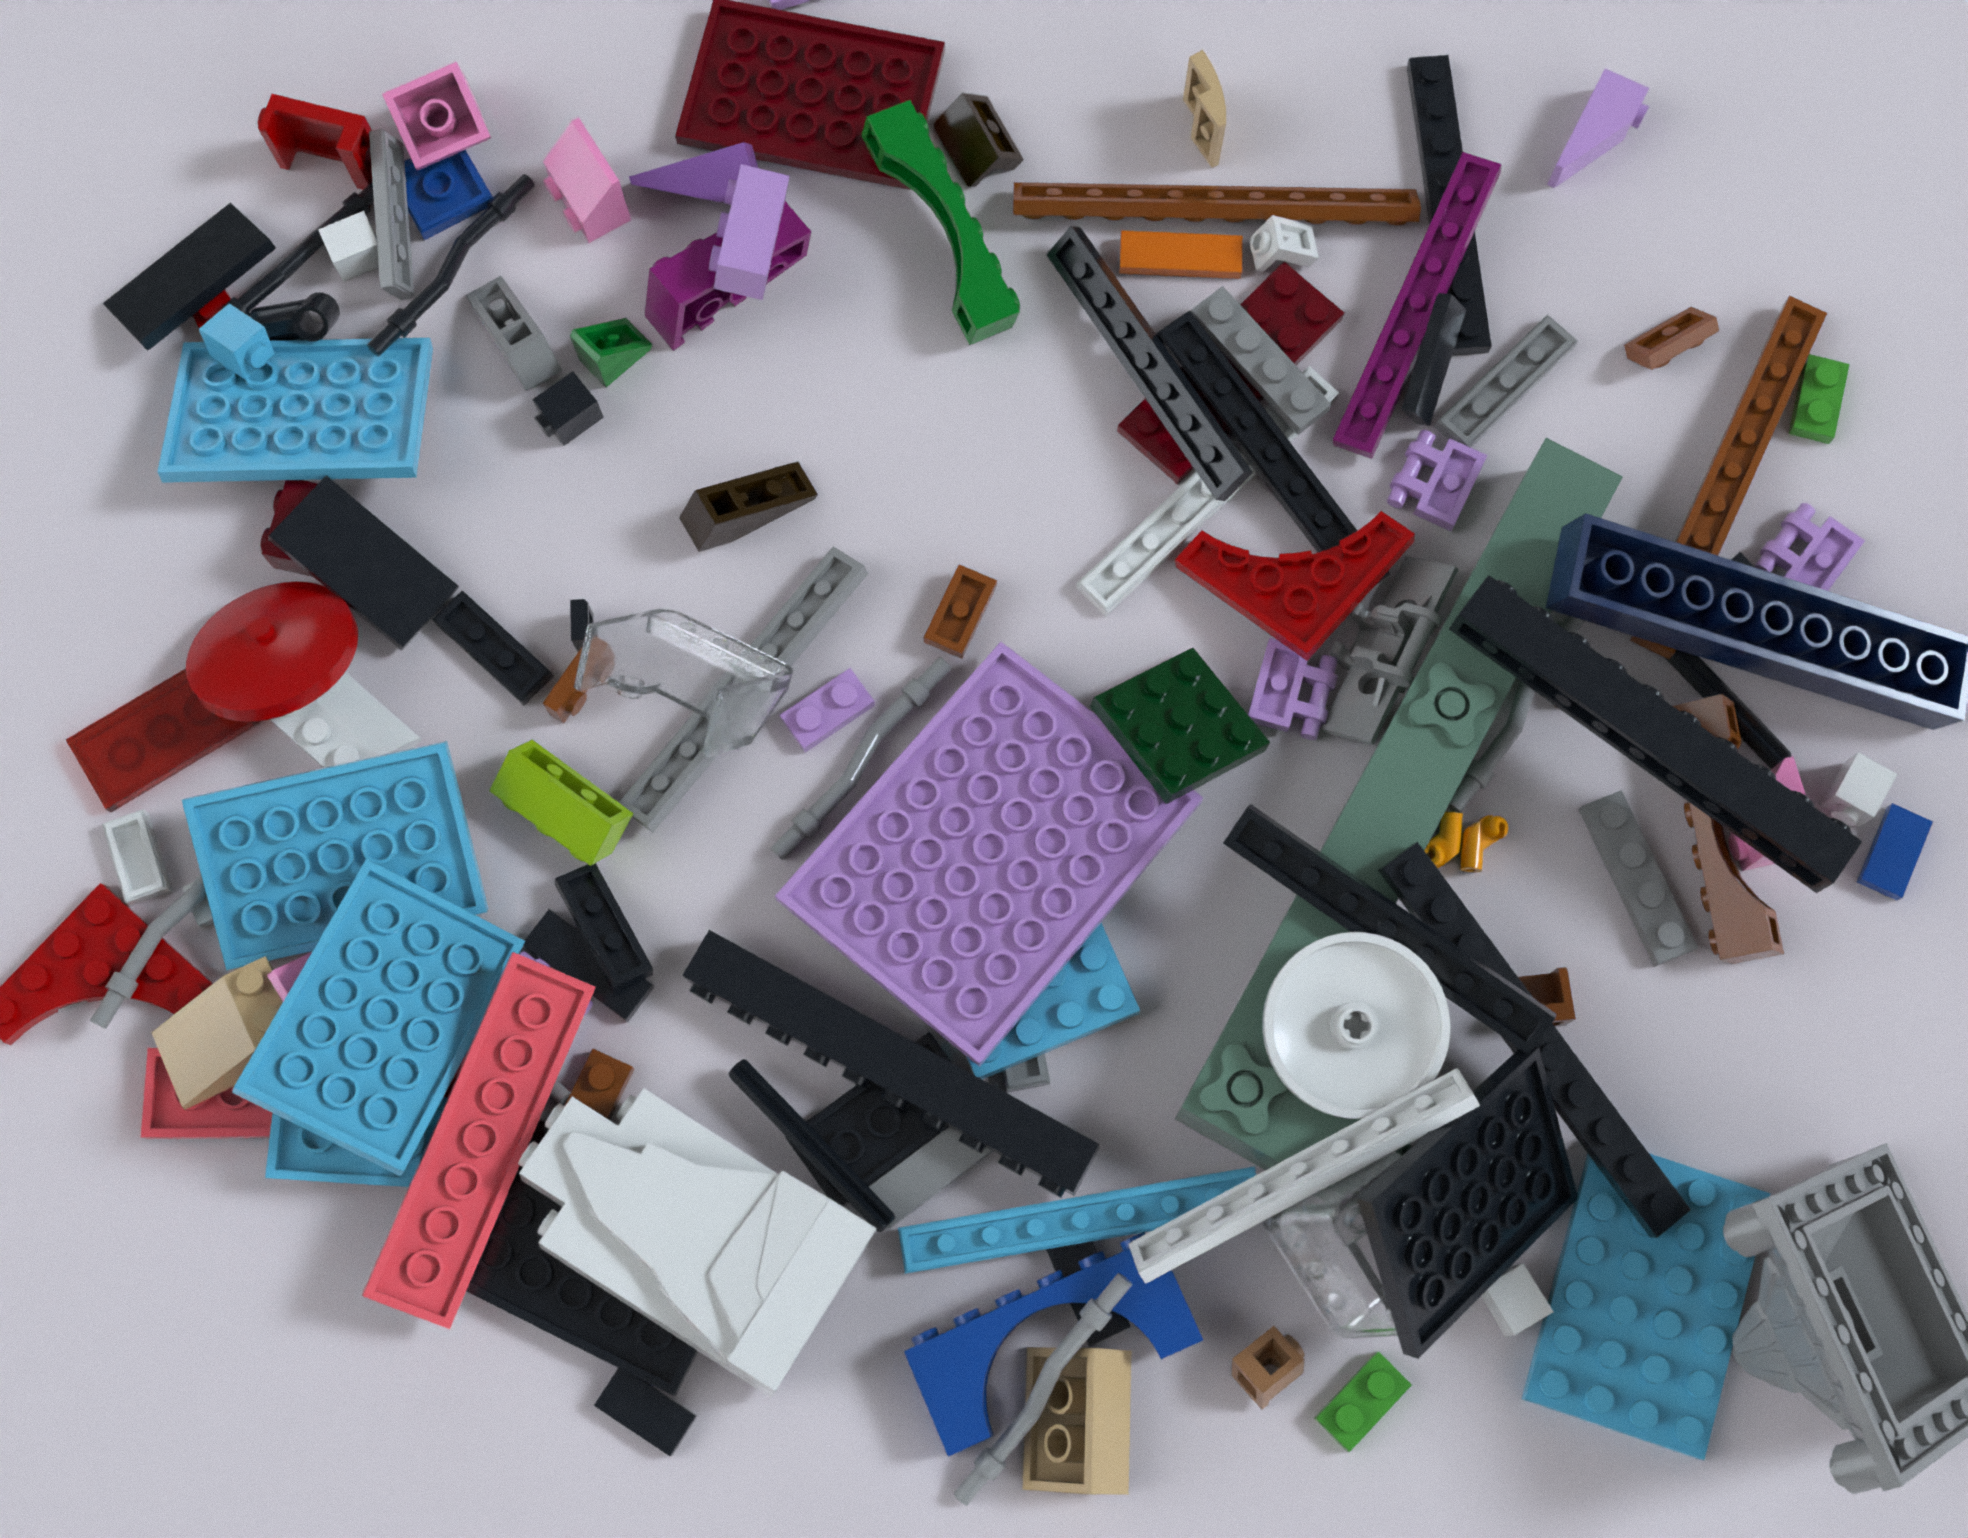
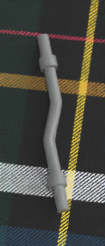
(1481, 771)
(808, 822)
(124, 983)
(992, 1460)

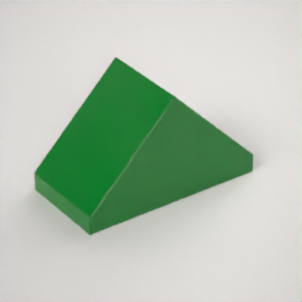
(609, 348)

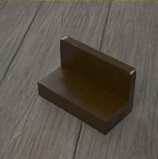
(976, 138)

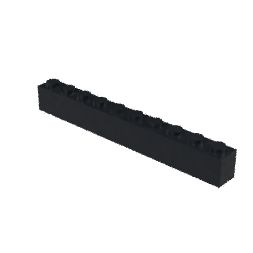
(1656, 735)
(891, 1063)

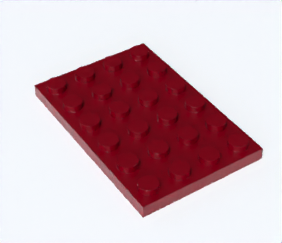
(802, 87)

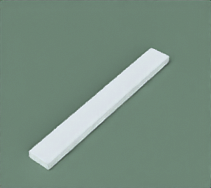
(1168, 528)
(1302, 1175)

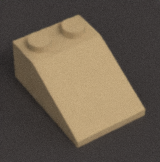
(218, 1032)

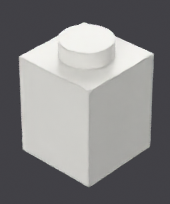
(351, 245)
(1858, 790)
(1516, 1301)

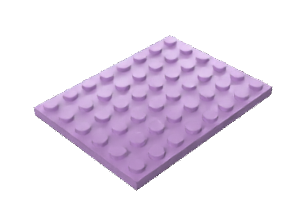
(986, 853)

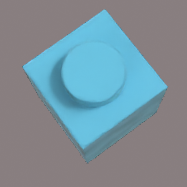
(237, 341)

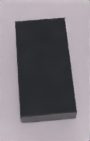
(645, 1411)

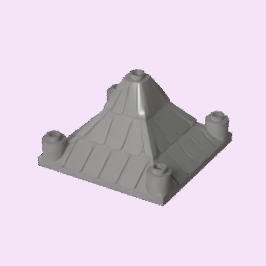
(1857, 1317)

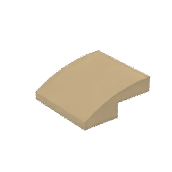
(1207, 103)

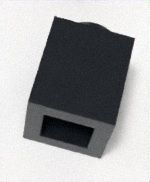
(566, 409)

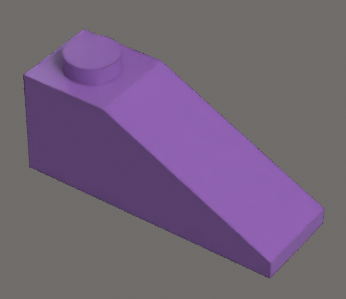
(700, 176)

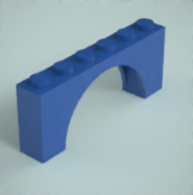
(957, 1364)

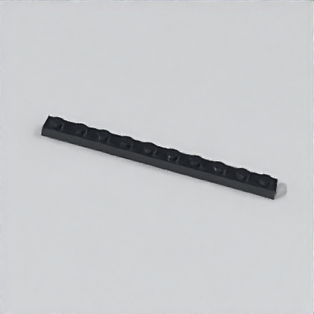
(1573, 1089)

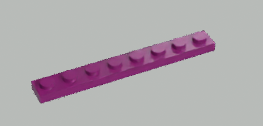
(1408, 319)

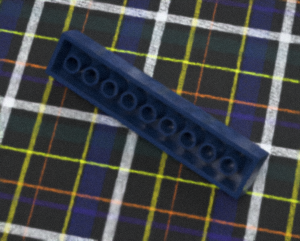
(1759, 622)

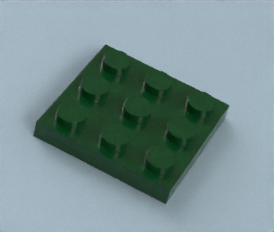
(1179, 725)

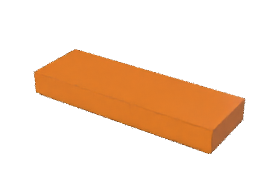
(1181, 254)

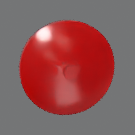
(272, 651)

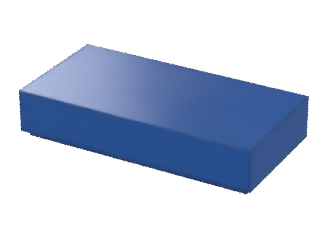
(1894, 852)

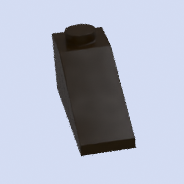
(744, 504)

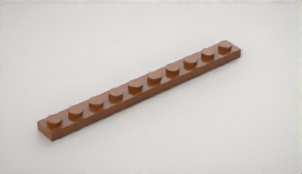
(1221, 202)
(1748, 434)

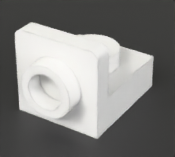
(1283, 241)

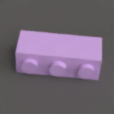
(748, 231)

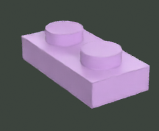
(827, 710)

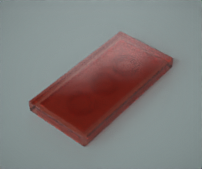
(150, 741)

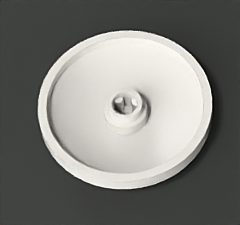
(1355, 1024)

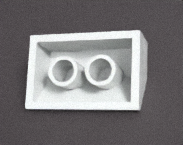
(346, 726)

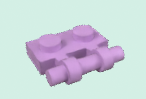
(1449, 484)
(1822, 559)
(1279, 686)

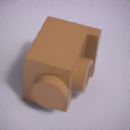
(1268, 1349)

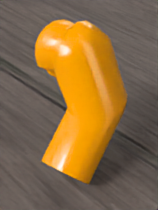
(1479, 837)
(1448, 840)

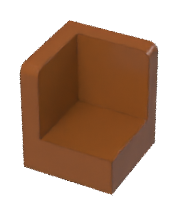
(1553, 992)

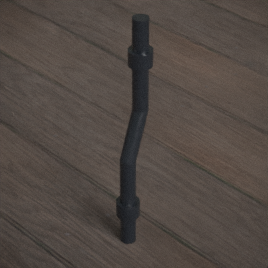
(351, 205)
(405, 319)

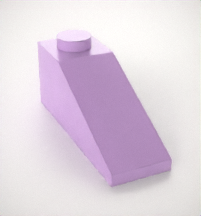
(1603, 124)

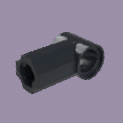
(293, 320)

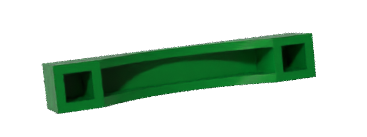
(904, 150)

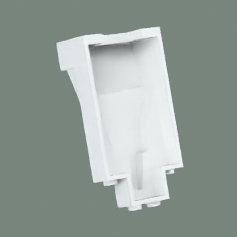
(693, 1232)

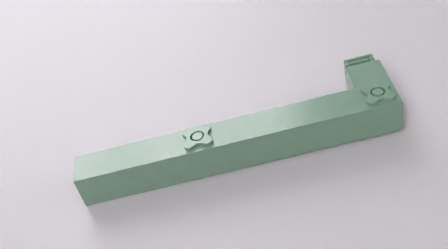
(1394, 805)

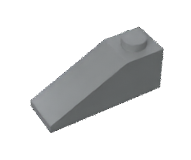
(514, 333)

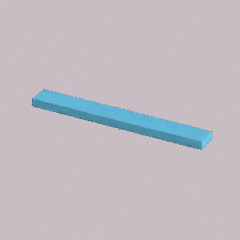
(1059, 1221)

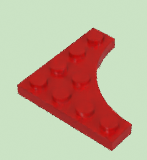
(1300, 593)
(80, 961)

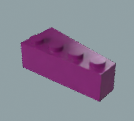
(683, 287)

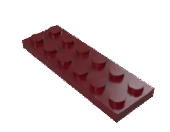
(1289, 313)

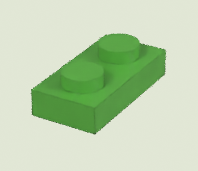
(1819, 399)
(1363, 1401)

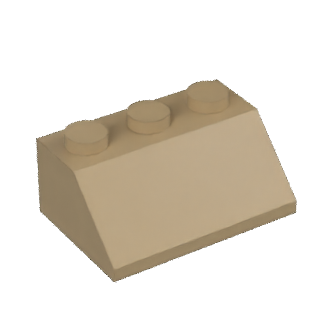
(1084, 1427)

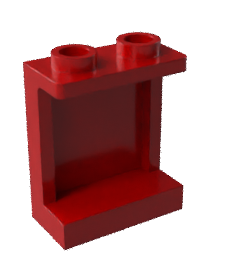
(317, 130)

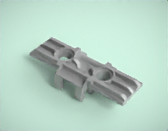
(1382, 650)

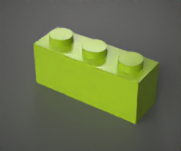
(560, 802)

